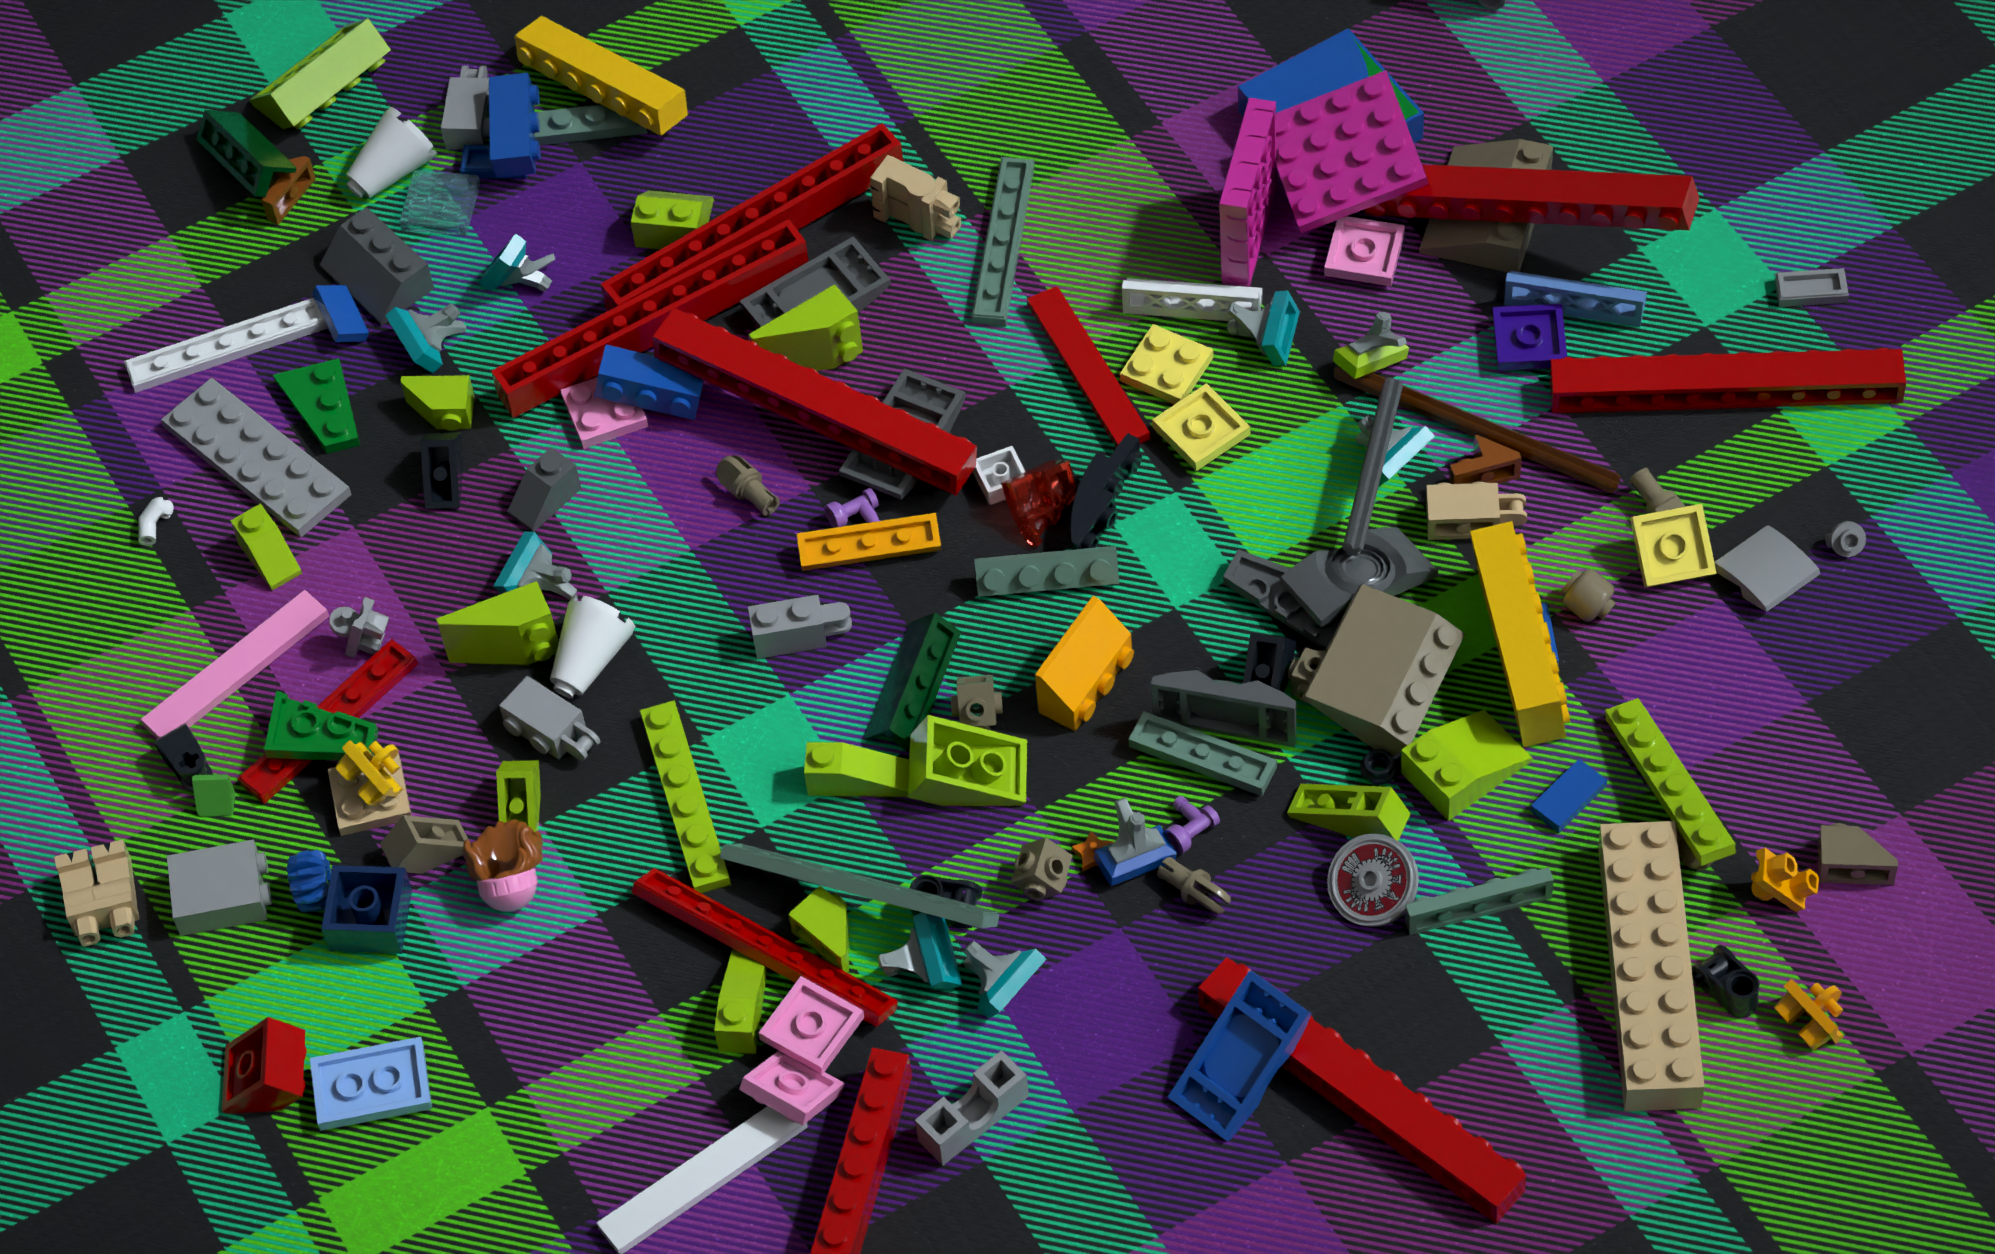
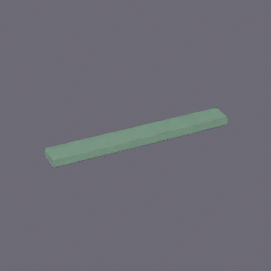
(860, 885)

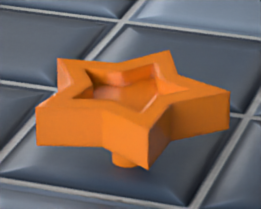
(1086, 850)

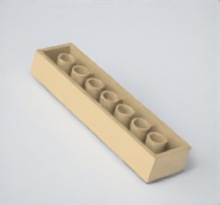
(1650, 967)

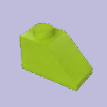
(441, 399)
(265, 547)
(519, 792)
(823, 926)

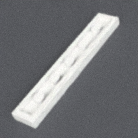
(225, 345)
(697, 1178)

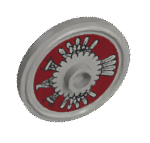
(1372, 880)

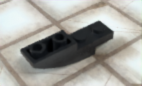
(1095, 498)

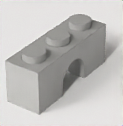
(994, 1092)

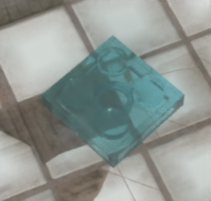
(440, 202)

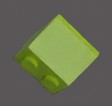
(667, 216)

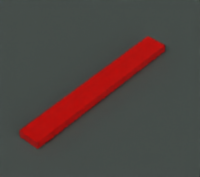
(760, 943)

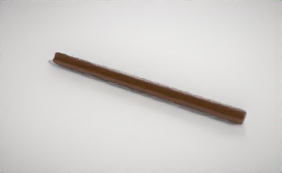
(1476, 425)

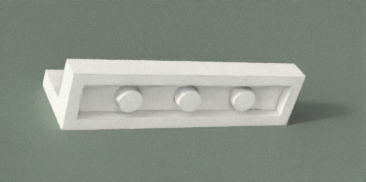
(1186, 299)

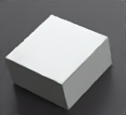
(995, 469)

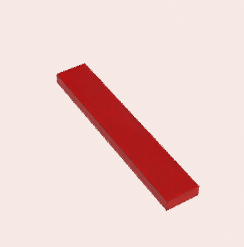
(1087, 366)
(352, 697)

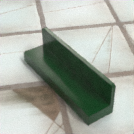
(242, 150)
(914, 679)

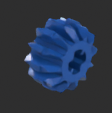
(309, 879)

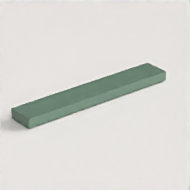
(1003, 241)

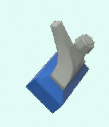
(1135, 849)

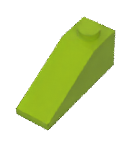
(853, 771)
(1351, 809)
(740, 1005)

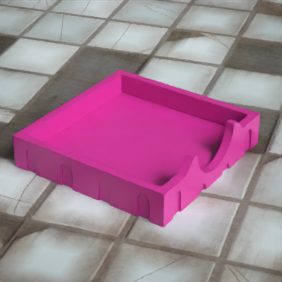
(1248, 193)

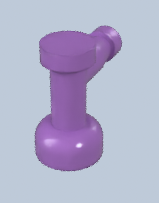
(864, 504)
(1199, 820)

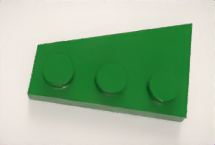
(322, 402)
(312, 733)

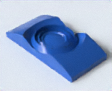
(1240, 1056)

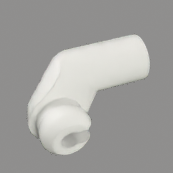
(149, 517)

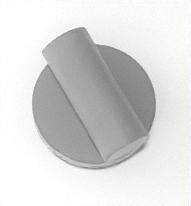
(1846, 539)

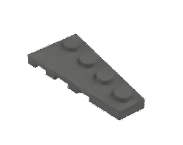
(1260, 584)

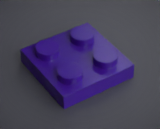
(1528, 336)

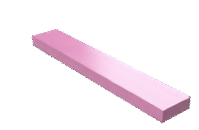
(237, 665)

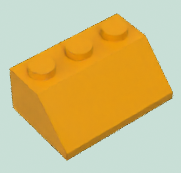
(1083, 665)

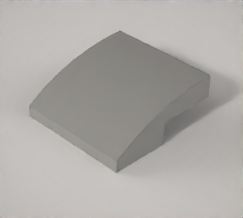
(1767, 568)

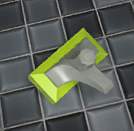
(1374, 350)

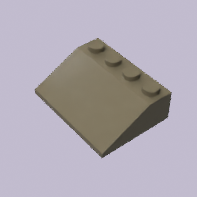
(1487, 242)
(1383, 668)

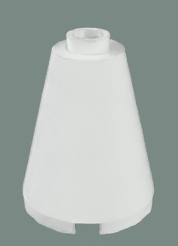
(388, 155)
(587, 644)

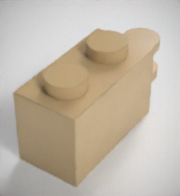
(1460, 508)

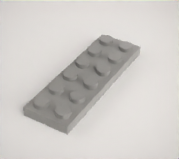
(256, 457)

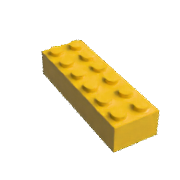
(1520, 633)

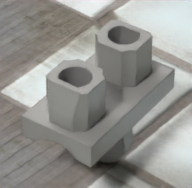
(363, 629)

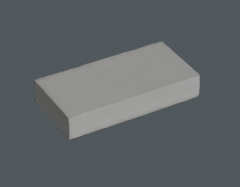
(1811, 287)

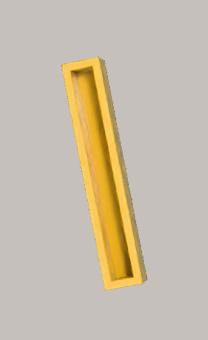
(601, 75)

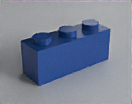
(513, 125)
(647, 383)

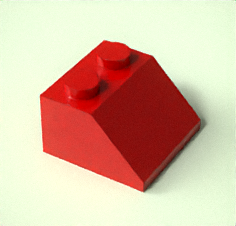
(264, 1068)

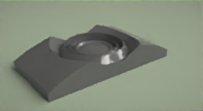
(843, 265)
(922, 399)
(1330, 578)
(1225, 707)

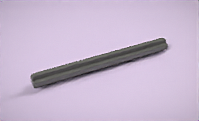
(1372, 466)

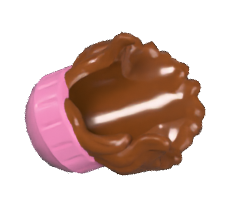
(505, 864)

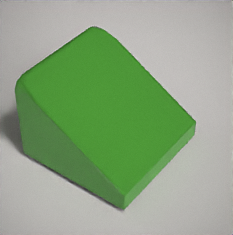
(213, 795)

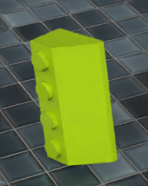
(322, 74)

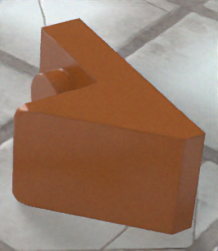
(287, 189)
(1491, 464)

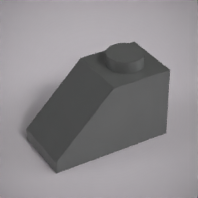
(544, 489)

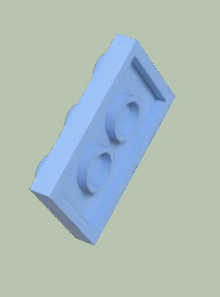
(370, 1083)

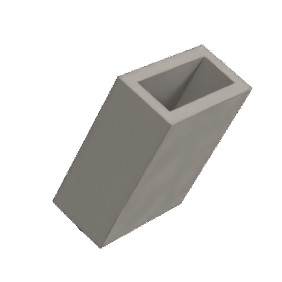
(218, 887)

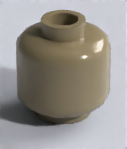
(1588, 595)

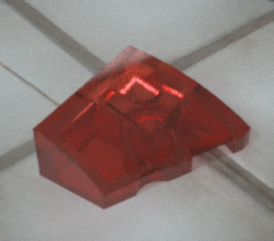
(1039, 497)

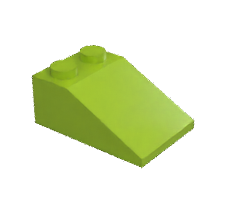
(816, 332)
(501, 629)
(1462, 762)
(966, 765)

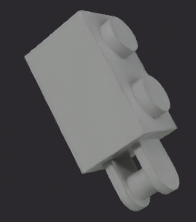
(467, 109)
(796, 625)
(547, 721)

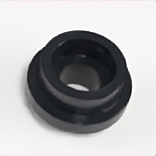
(1382, 759)

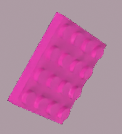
(1345, 152)

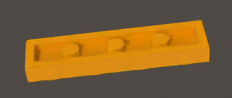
(868, 541)

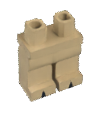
(914, 199)
(99, 906)

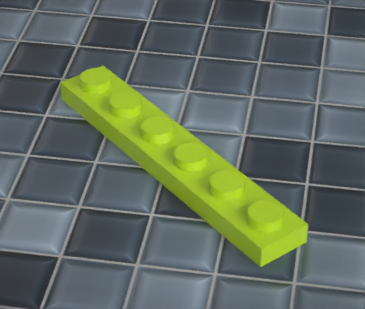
(1670, 782)
(685, 797)

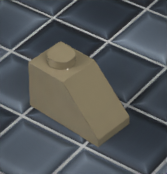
(423, 843)
(1853, 857)

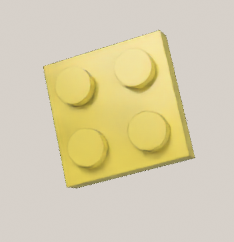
(1166, 365)
(1201, 427)
(1673, 545)

